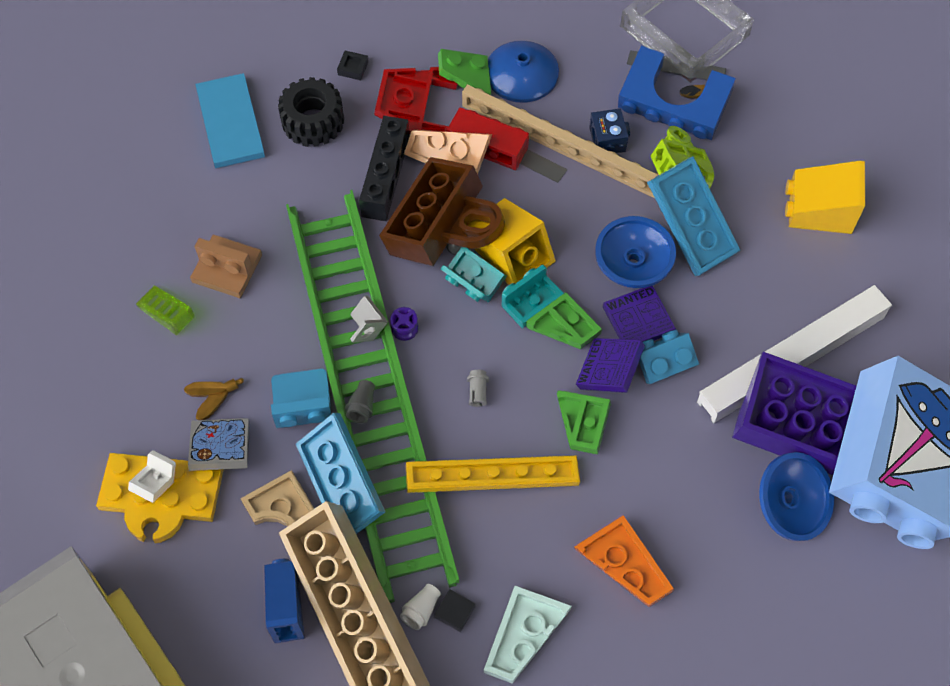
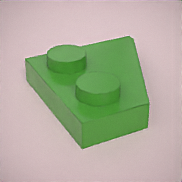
(465, 69)
(565, 322)
(584, 420)

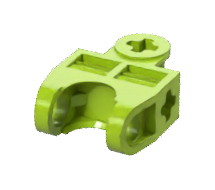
(677, 148)

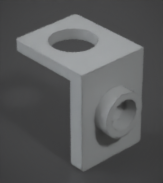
(368, 319)

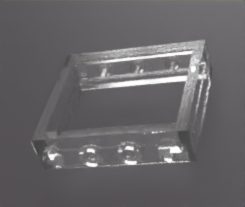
(676, 56)

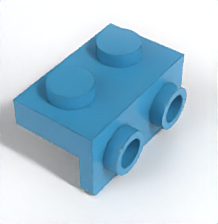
(667, 356)

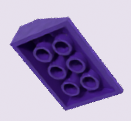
(795, 411)

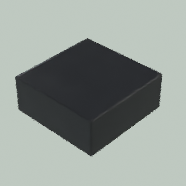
(352, 65)
(454, 610)

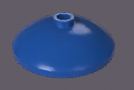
(522, 71)
(639, 240)
(807, 498)

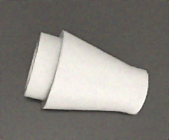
(419, 608)

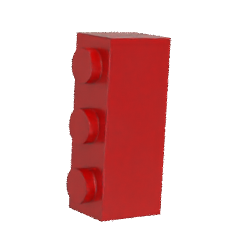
(506, 144)

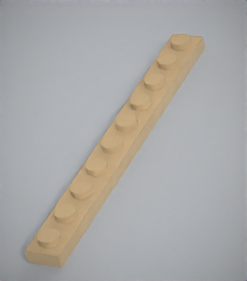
(560, 140)

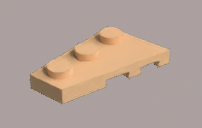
(451, 146)

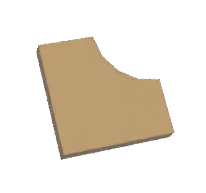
(278, 501)

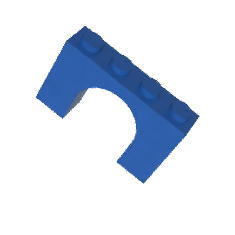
(697, 117)

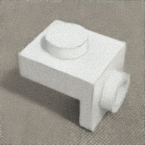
(154, 478)

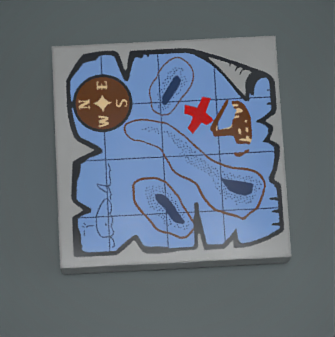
(218, 444)

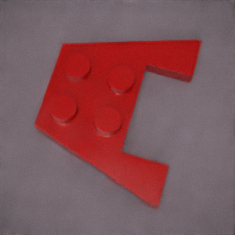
(406, 93)

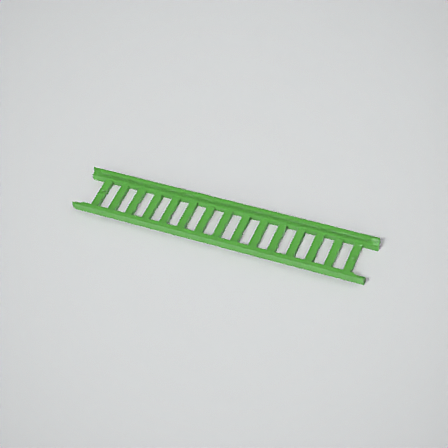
(396, 378)

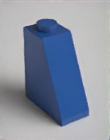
(283, 601)

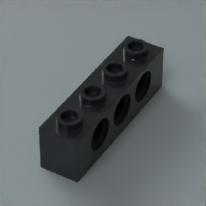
(384, 168)

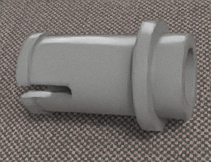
(478, 387)

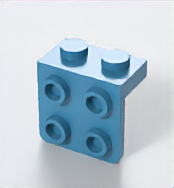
(300, 398)

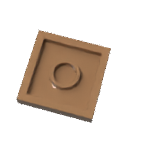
(225, 265)

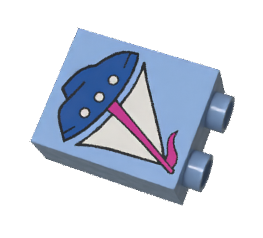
(898, 452)

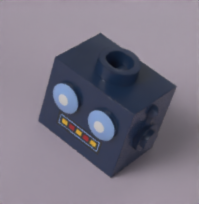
(609, 130)

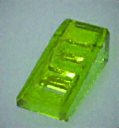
(175, 324)

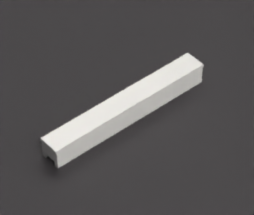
(800, 348)

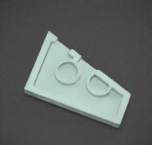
(523, 631)

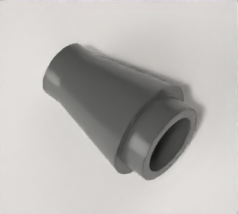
(360, 405)

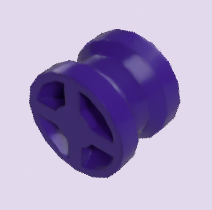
(407, 317)

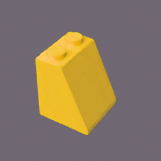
(826, 197)
(520, 245)

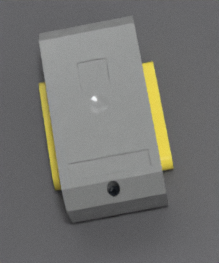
(70, 633)

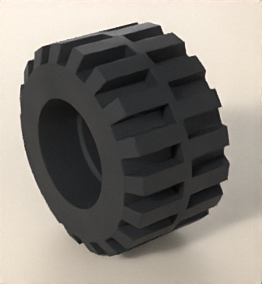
(307, 96)

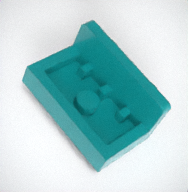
(475, 274)
(529, 295)

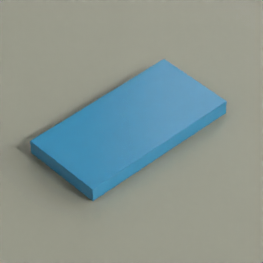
(229, 120)
(693, 216)
(339, 471)

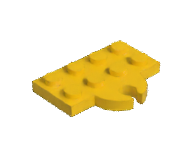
(189, 497)

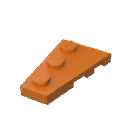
(627, 561)

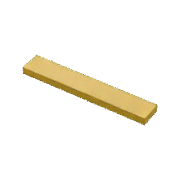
(492, 473)

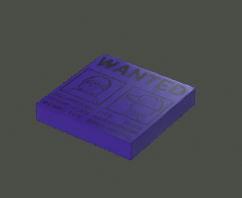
(638, 315)
(610, 365)

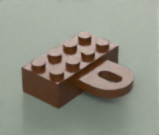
(439, 213)

